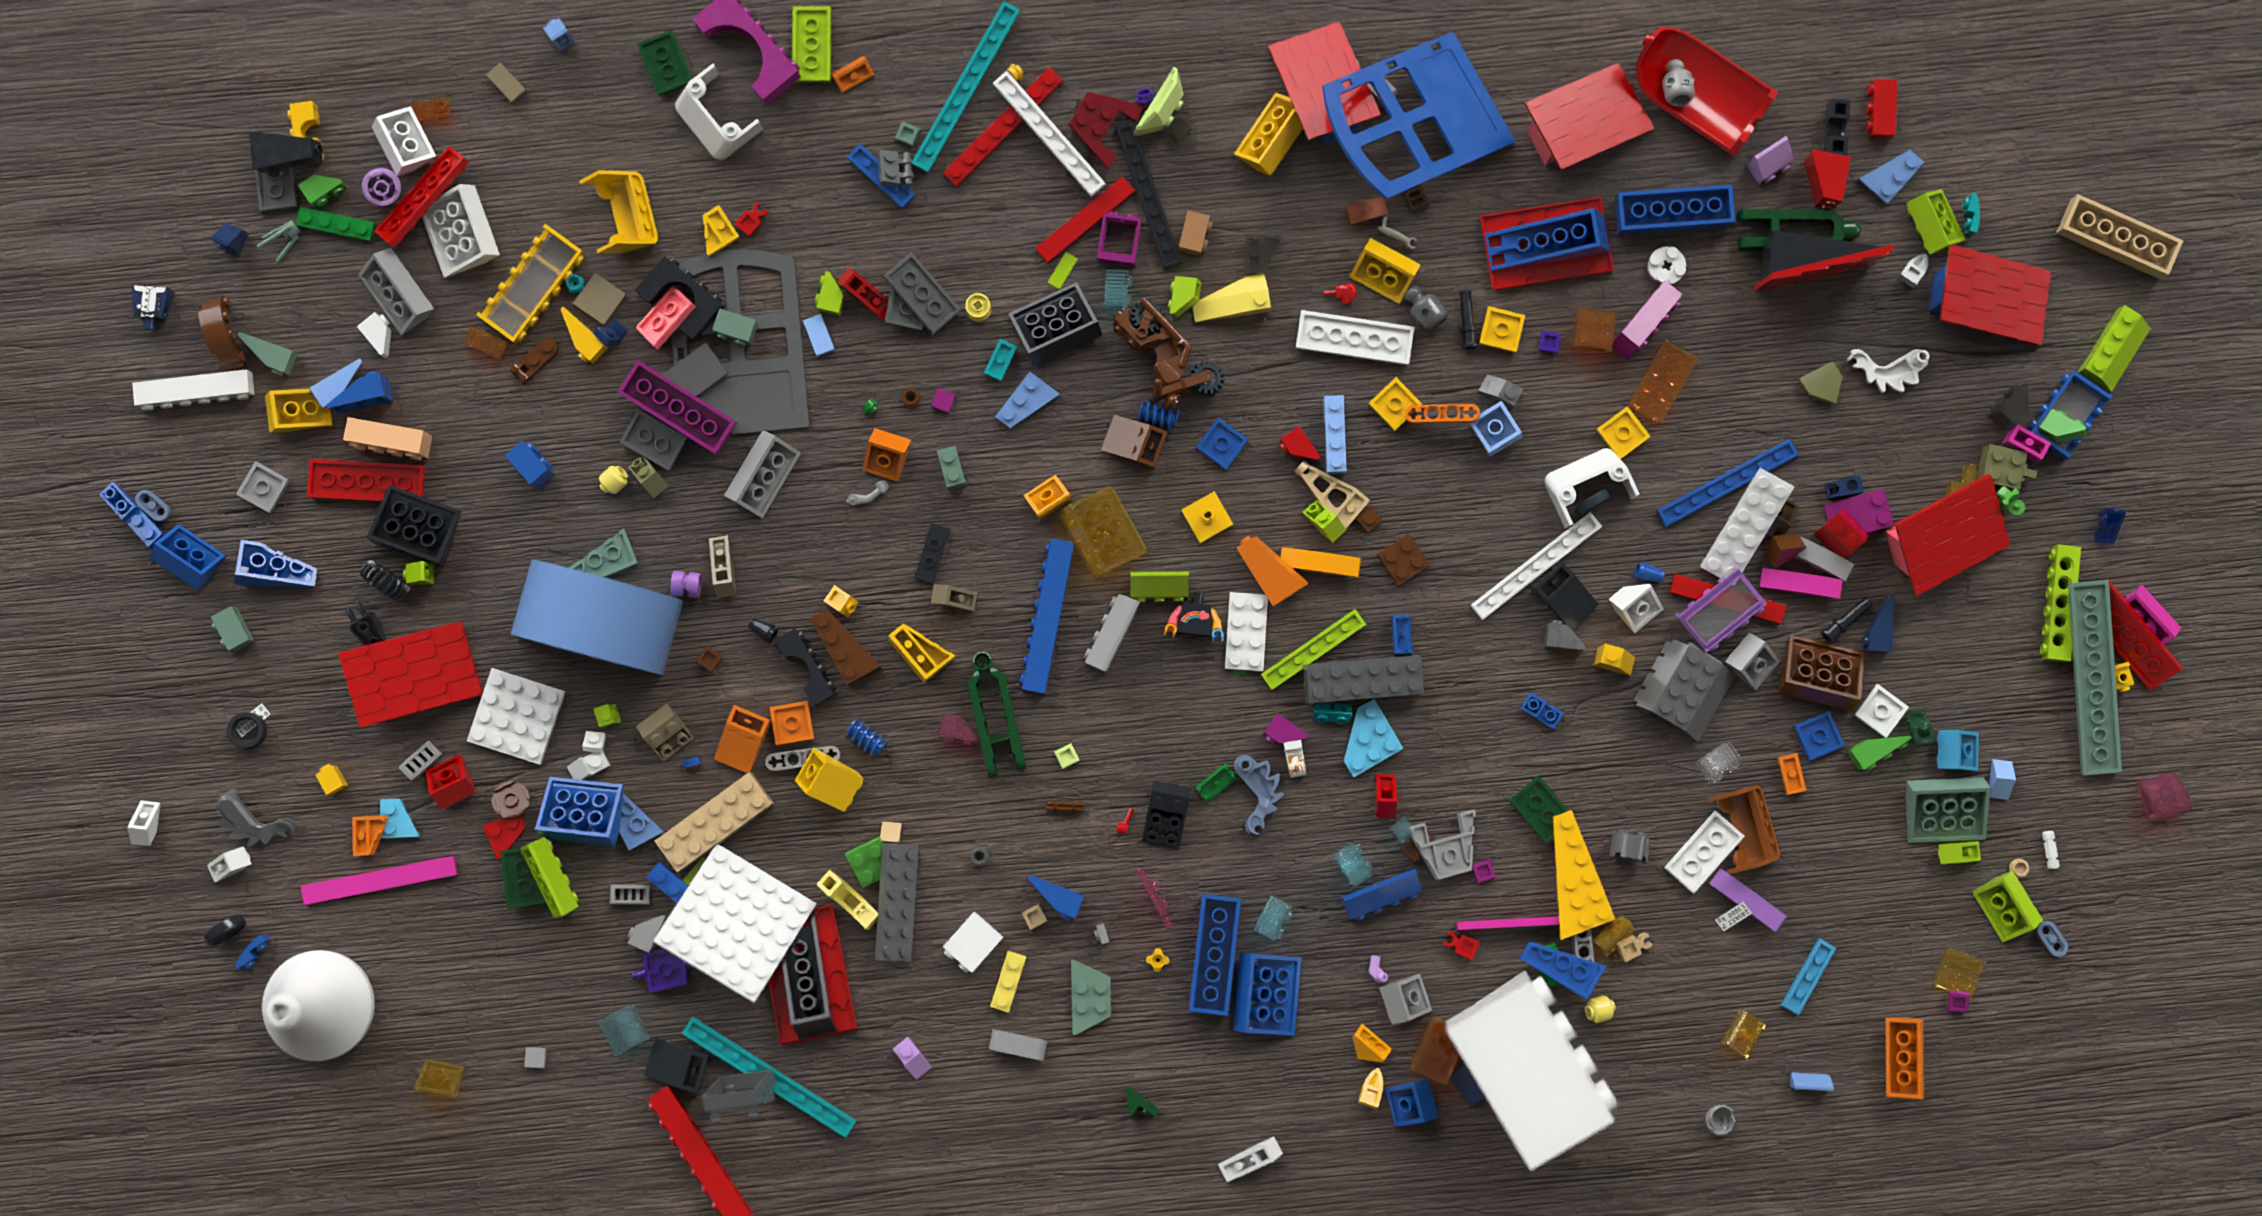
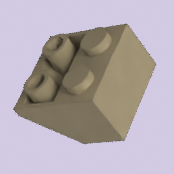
(665, 732)

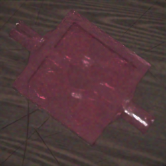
(1160, 904)

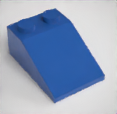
(365, 392)
(1061, 899)

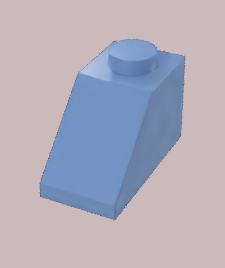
(558, 34)

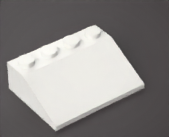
(459, 231)

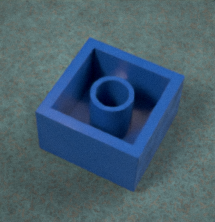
(529, 464)

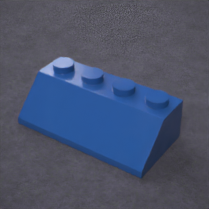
(1380, 894)

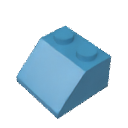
(1957, 750)

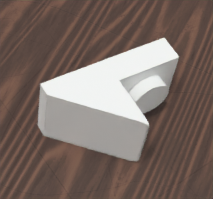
(588, 765)

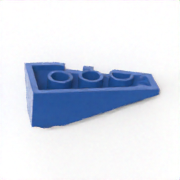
(267, 568)

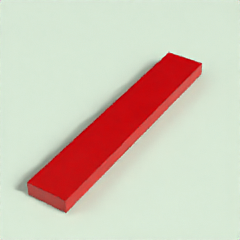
(1085, 219)
(1694, 590)

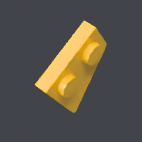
(718, 231)

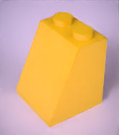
(829, 780)

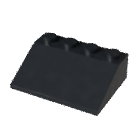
(1055, 324)
(414, 526)

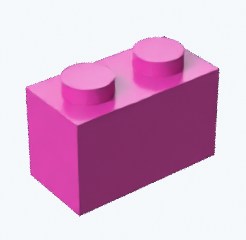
(2026, 441)

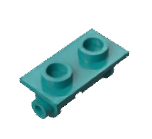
(1341, 714)

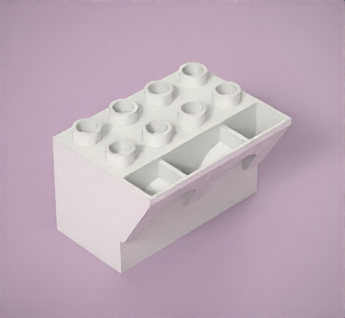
(1531, 1069)

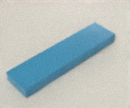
(1808, 976)

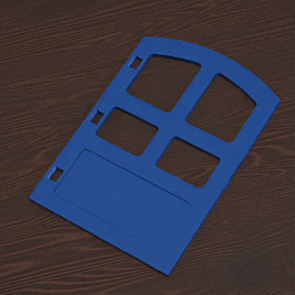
(1450, 97)

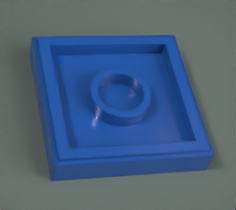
(1221, 444)
(1819, 736)

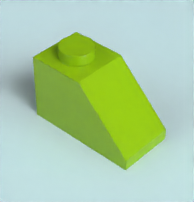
(418, 573)
(1959, 852)

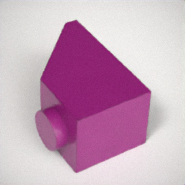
(1283, 731)

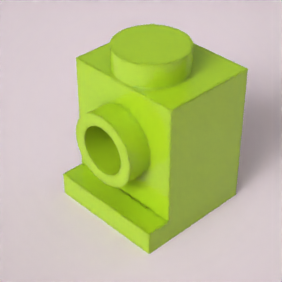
(607, 715)

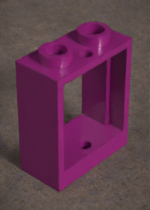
(1115, 258)

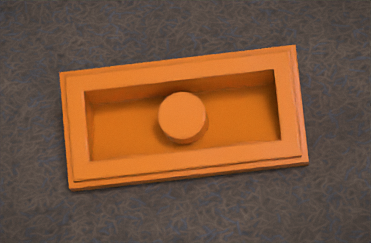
(852, 74)

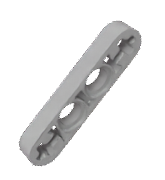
(802, 755)

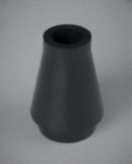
(763, 629)

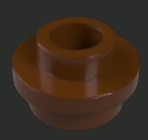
(906, 393)

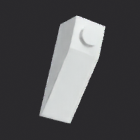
(1251, 1159)

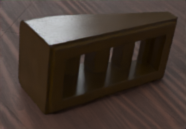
(1407, 194)

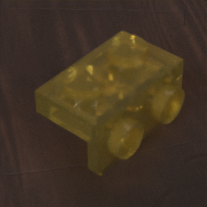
(1617, 931)

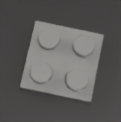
(263, 487)

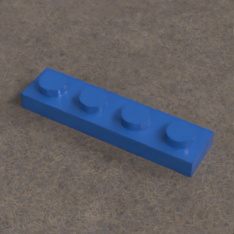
(869, 166)

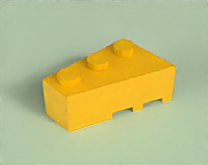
(919, 652)

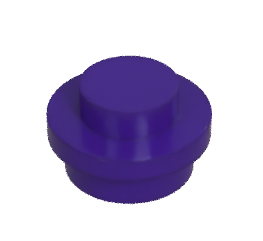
(1145, 96)

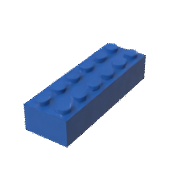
(1674, 209)
(1214, 954)

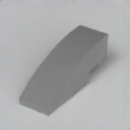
(1825, 560)

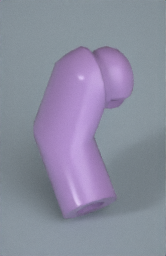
(1375, 971)

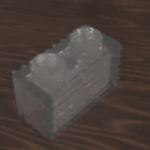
(1719, 761)

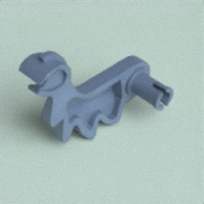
(1258, 780)

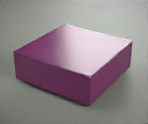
(943, 400)
(1483, 871)
(1958, 1001)

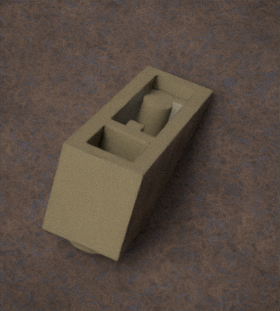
(722, 567)

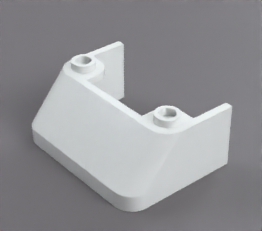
(718, 141)
(1561, 481)

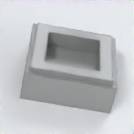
(535, 1057)

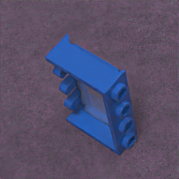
(2077, 399)

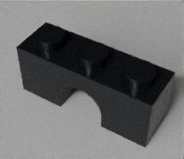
(1835, 124)

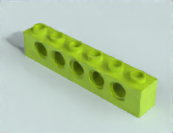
(2071, 557)

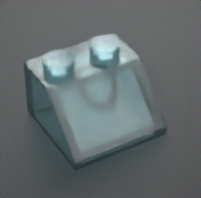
(1352, 864)
(624, 1029)

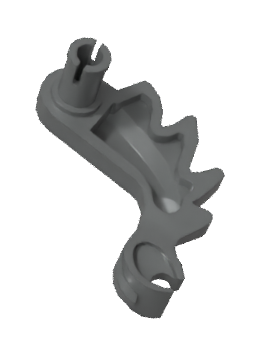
(245, 825)

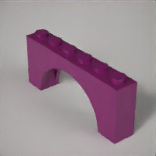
(776, 71)

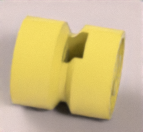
(978, 307)

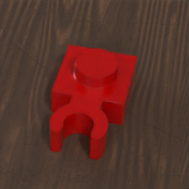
(749, 221)
(1463, 946)

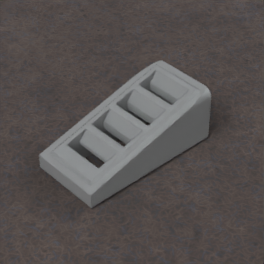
(416, 756)
(646, 895)

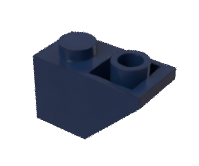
(230, 239)

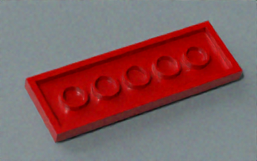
(421, 196)
(361, 479)
(2139, 644)

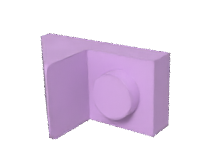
(912, 1058)

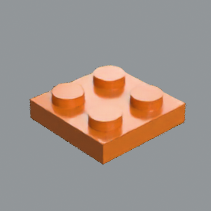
(792, 723)

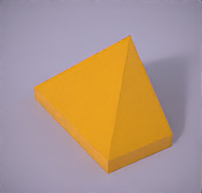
(1369, 1046)

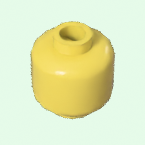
(613, 479)
(1600, 1009)

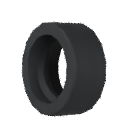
(231, 730)

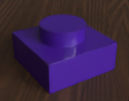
(1549, 342)

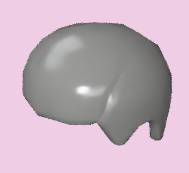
(1719, 1119)

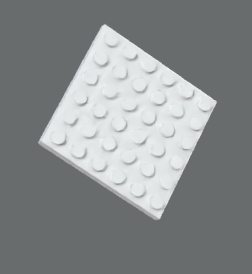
(734, 923)

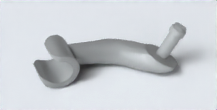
(1397, 235)
(881, 487)

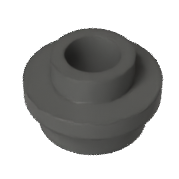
(983, 851)

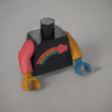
(1195, 619)

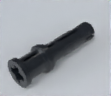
(1468, 329)
(1840, 625)

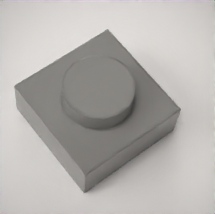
(1101, 933)

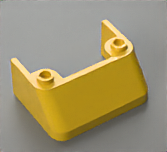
(630, 209)

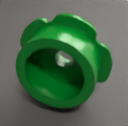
(870, 407)

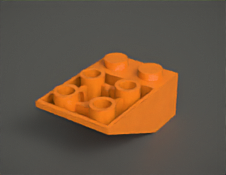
(742, 739)

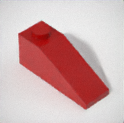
(864, 292)

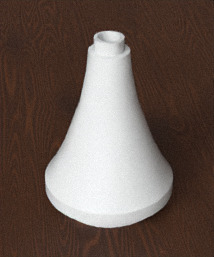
(318, 1005)

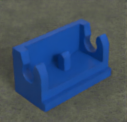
(1401, 634)

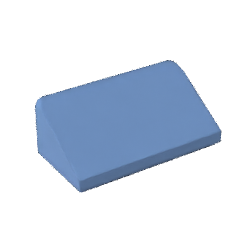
(1811, 1082)

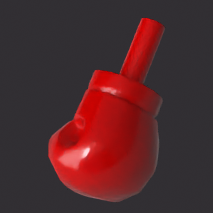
(1345, 292)

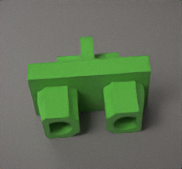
(2009, 501)

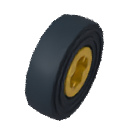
(1593, 501)

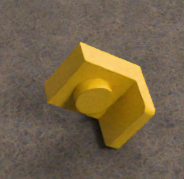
(841, 601)

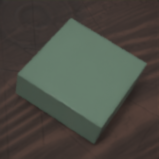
(907, 134)

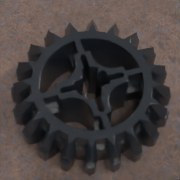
(384, 580)

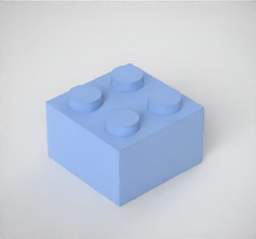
(1496, 429)

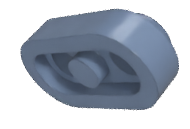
(153, 506)
(2051, 937)

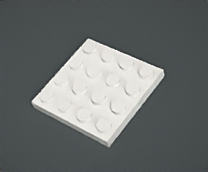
(516, 716)

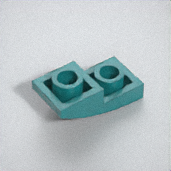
(1972, 210)

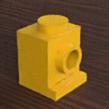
(2123, 669)

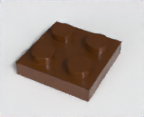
(1403, 559)

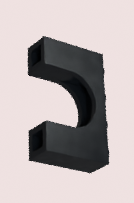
(666, 275)

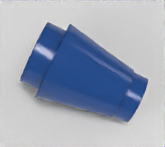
(1647, 572)

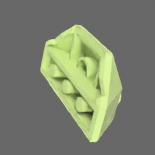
(1162, 106)

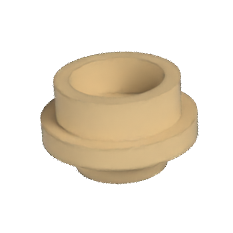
(2019, 867)

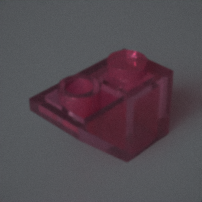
(955, 727)

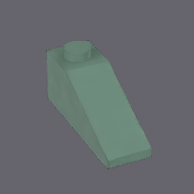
(275, 357)

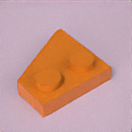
(367, 833)

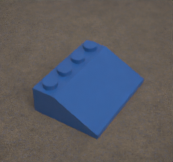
(581, 811)
(1267, 994)

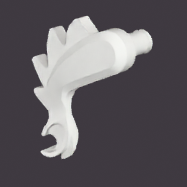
(1894, 374)

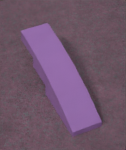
(1739, 893)

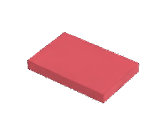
(665, 317)

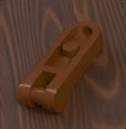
(535, 359)

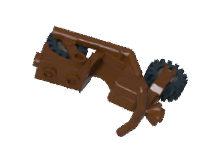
(1171, 353)

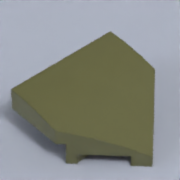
(1823, 383)

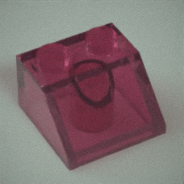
(2164, 795)

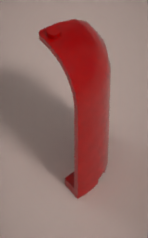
(1725, 94)

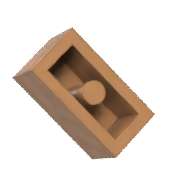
(1194, 233)

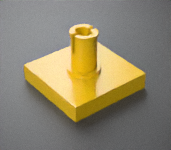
(1207, 517)

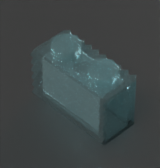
(1117, 290)
(1272, 918)

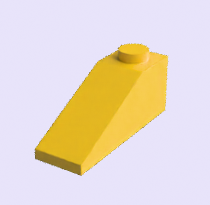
(583, 339)

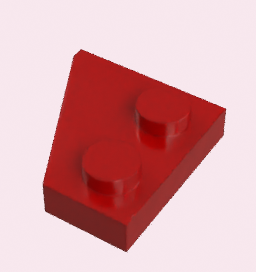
(504, 833)

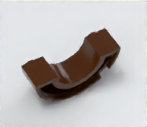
(218, 336)

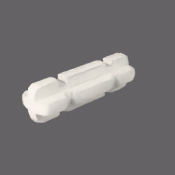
(2050, 849)

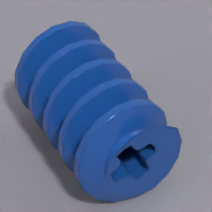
(1158, 416)
(865, 738)

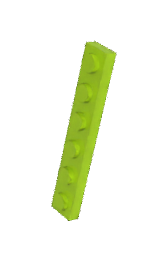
(1313, 649)

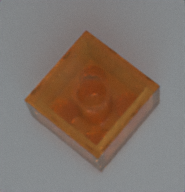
(1593, 330)

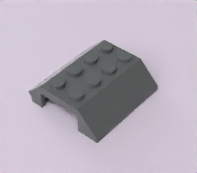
(1684, 688)

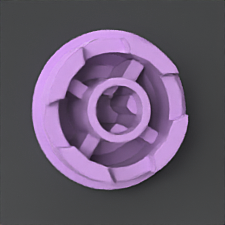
(381, 186)

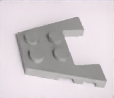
(1450, 854)

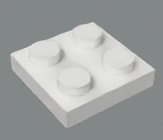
(1881, 711)

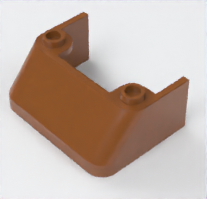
(1750, 817)

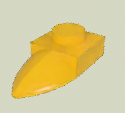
(1372, 1089)

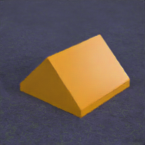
(1047, 497)

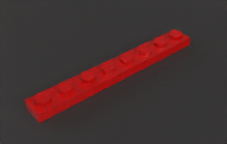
(999, 130)

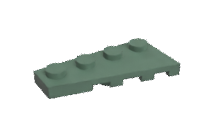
(609, 558)

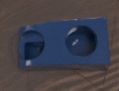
(1844, 487)

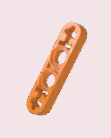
(1442, 416)

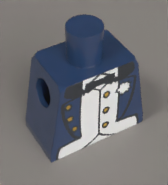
(151, 304)

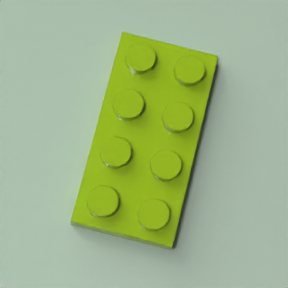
(812, 42)

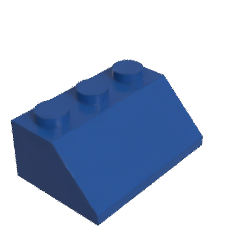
(187, 556)

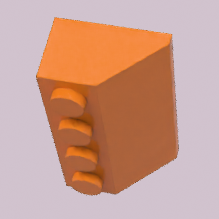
(1904, 1058)

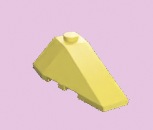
(1238, 299)

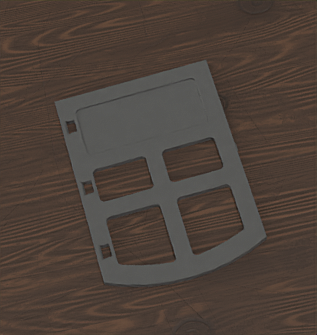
(763, 391)

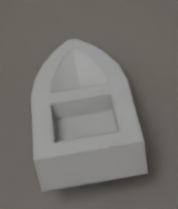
(1914, 270)

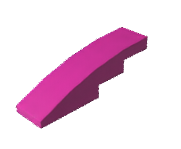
(1801, 583)

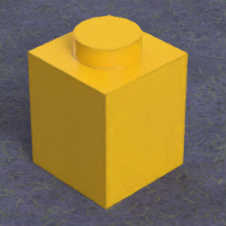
(331, 779)

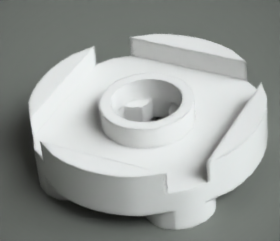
(1672, 256)

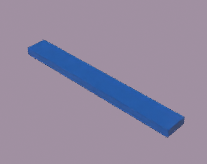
(1726, 483)

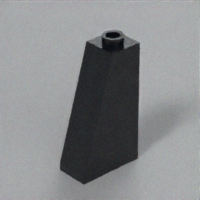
(279, 151)

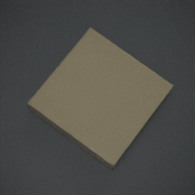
(599, 299)

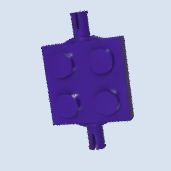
(663, 970)

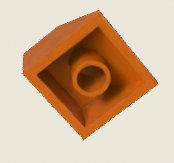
(886, 454)

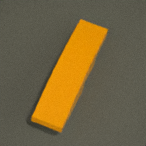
(1321, 562)

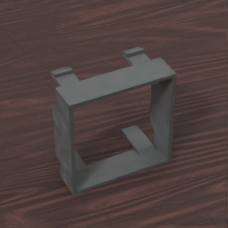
(716, 1100)

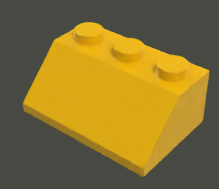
(1384, 270)

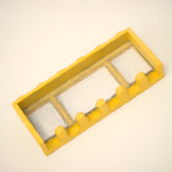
(532, 285)

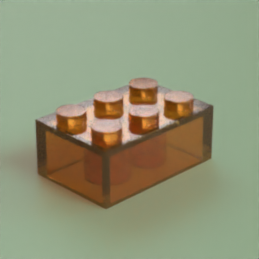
(1436, 1052)

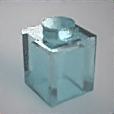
(1399, 829)

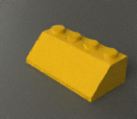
(1270, 135)

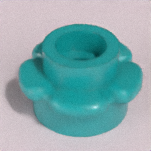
(570, 283)

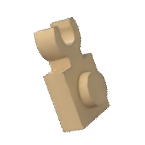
(1630, 947)

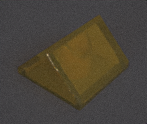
(1743, 1033)
(440, 1078)

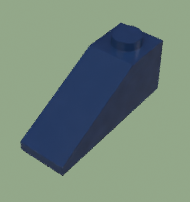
(1879, 634)

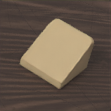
(891, 831)

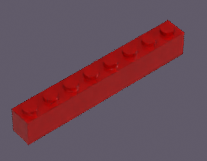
(698, 1153)

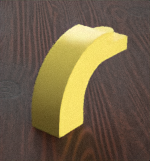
(849, 899)

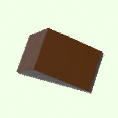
(1784, 548)

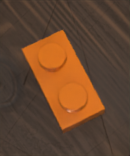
(1791, 773)

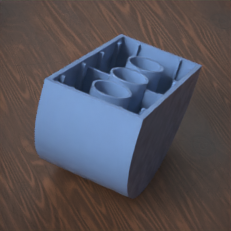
(597, 616)

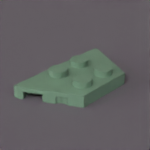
(1089, 997)

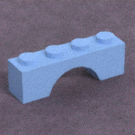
(1335, 435)

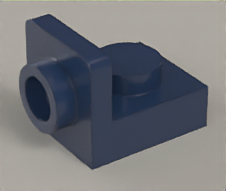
(611, 334)

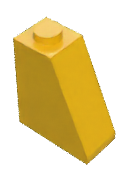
(1614, 659)

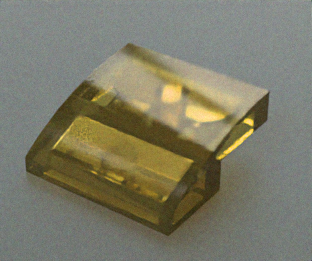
(1958, 971)

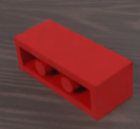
(1881, 109)

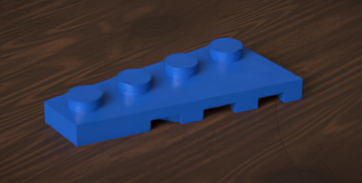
(1568, 970)

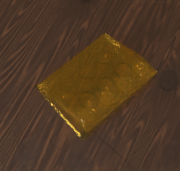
(1102, 532)

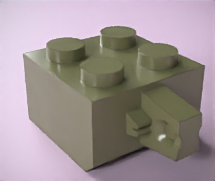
(2005, 466)

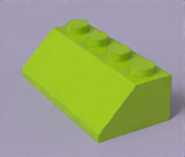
(2115, 348)
(550, 877)

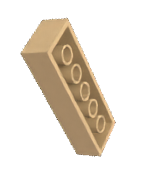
(2119, 237)
(714, 822)

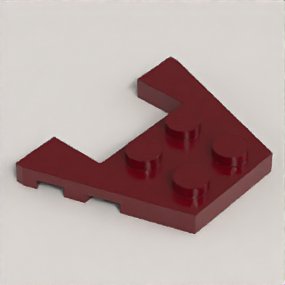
(1094, 119)

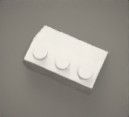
(403, 140)

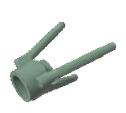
(289, 230)

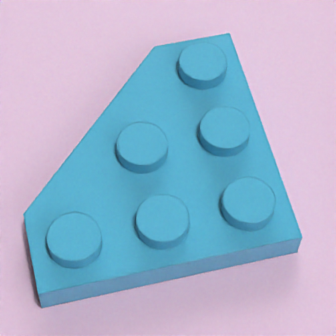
(1370, 739)

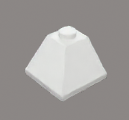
(1636, 605)

